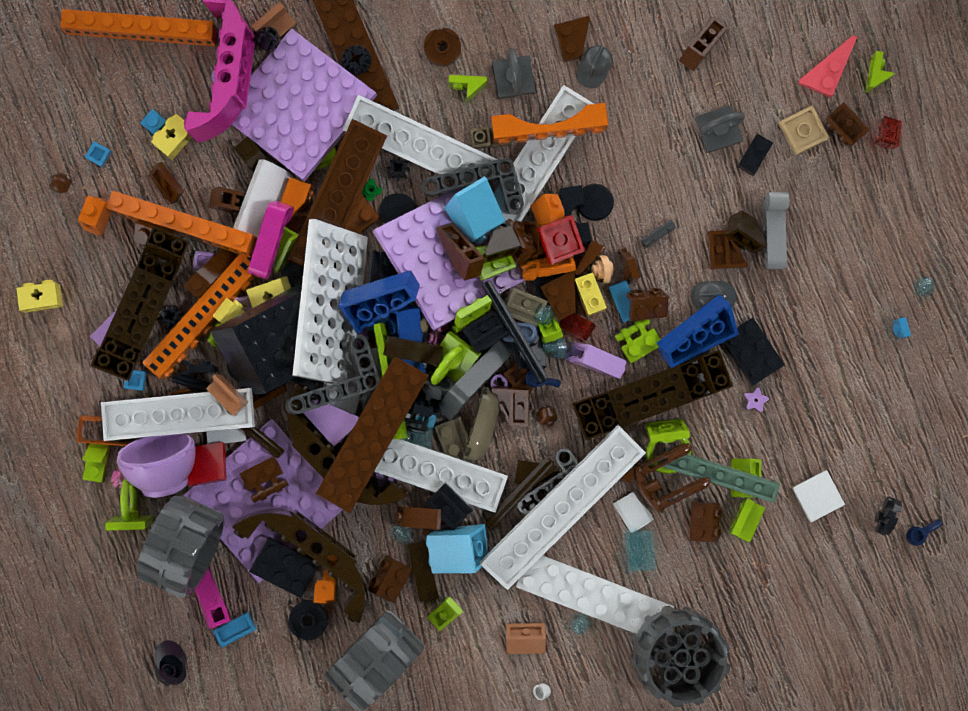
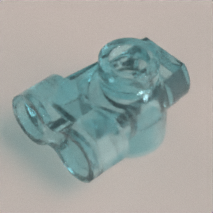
(558, 347)
(421, 439)

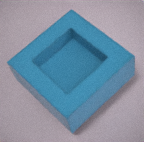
(153, 122)
(98, 154)
(901, 328)
(137, 381)

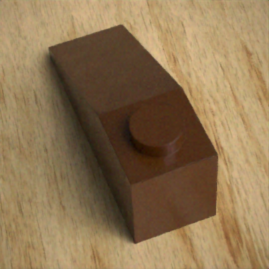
(703, 43)
(226, 199)
(461, 252)
(209, 273)
(418, 517)

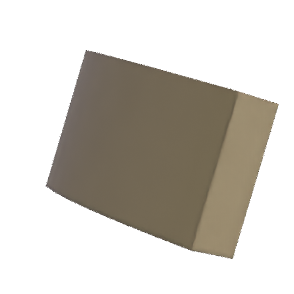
(484, 138)

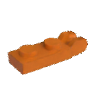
(541, 268)

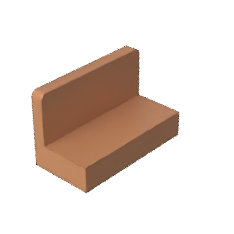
(276, 18)
(226, 395)
(525, 638)

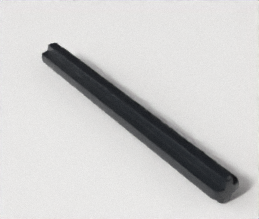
(515, 332)

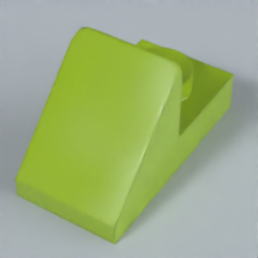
(876, 75)
(473, 84)
(550, 332)
(96, 462)
(444, 613)

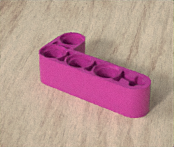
(269, 238)

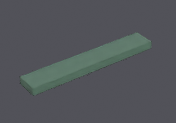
(725, 476)

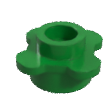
(376, 190)

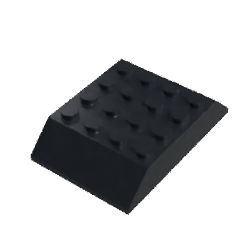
(263, 342)

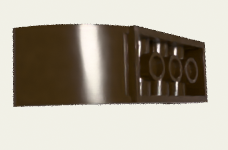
(140, 304)
(652, 395)
(306, 438)
(288, 524)

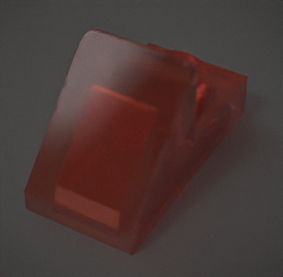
(889, 133)
(577, 327)

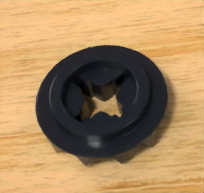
(353, 67)

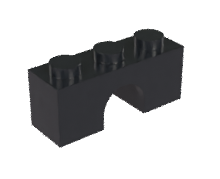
(572, 199)

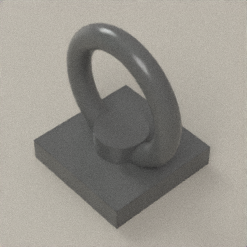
(513, 76)
(720, 128)

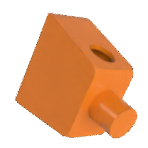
(94, 215)

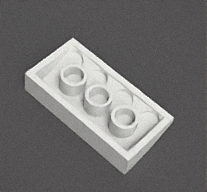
(265, 186)

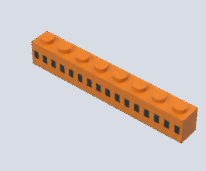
(138, 27)
(182, 223)
(199, 319)

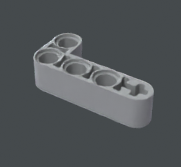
(775, 229)
(548, 485)

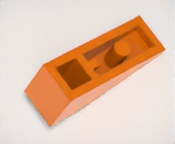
(297, 195)
(547, 209)

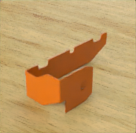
(92, 418)
(326, 589)

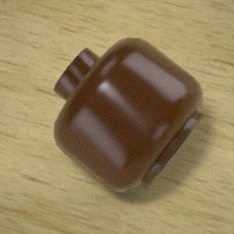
(60, 183)
(547, 415)

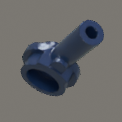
(533, 382)
(917, 536)

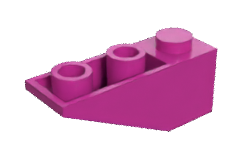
(211, 602)

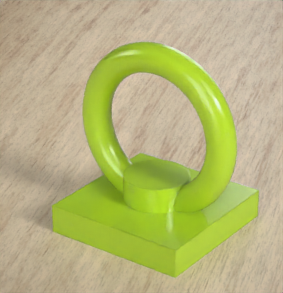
(455, 359)
(665, 432)
(129, 516)

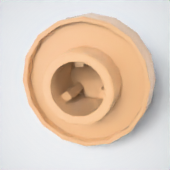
(603, 269)

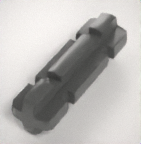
(658, 233)

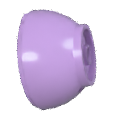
(158, 463)

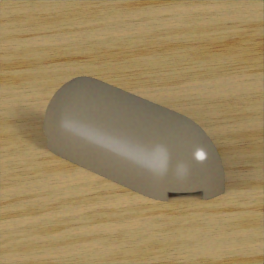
(482, 425)

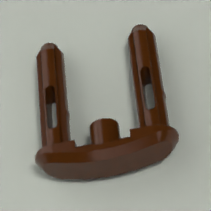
(648, 488)

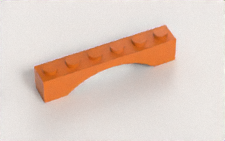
(510, 128)

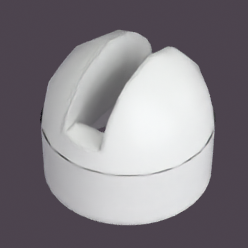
(542, 691)

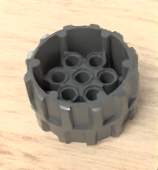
(180, 546)
(374, 661)
(698, 683)

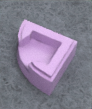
(201, 258)

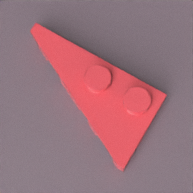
(827, 73)

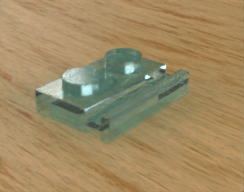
(640, 551)

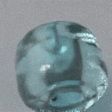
(924, 286)
(544, 314)
(402, 534)
(579, 623)

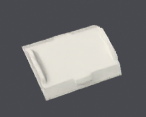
(633, 511)

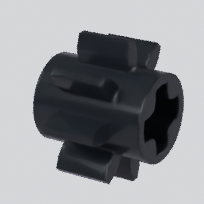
(268, 38)
(398, 163)
(166, 314)

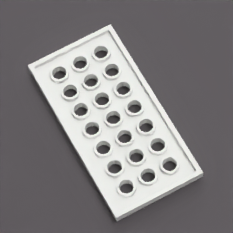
(323, 311)

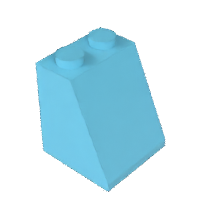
(475, 211)
(457, 549)

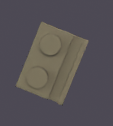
(523, 305)
(453, 437)

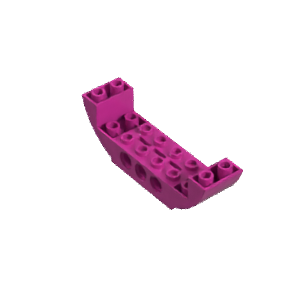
(230, 72)

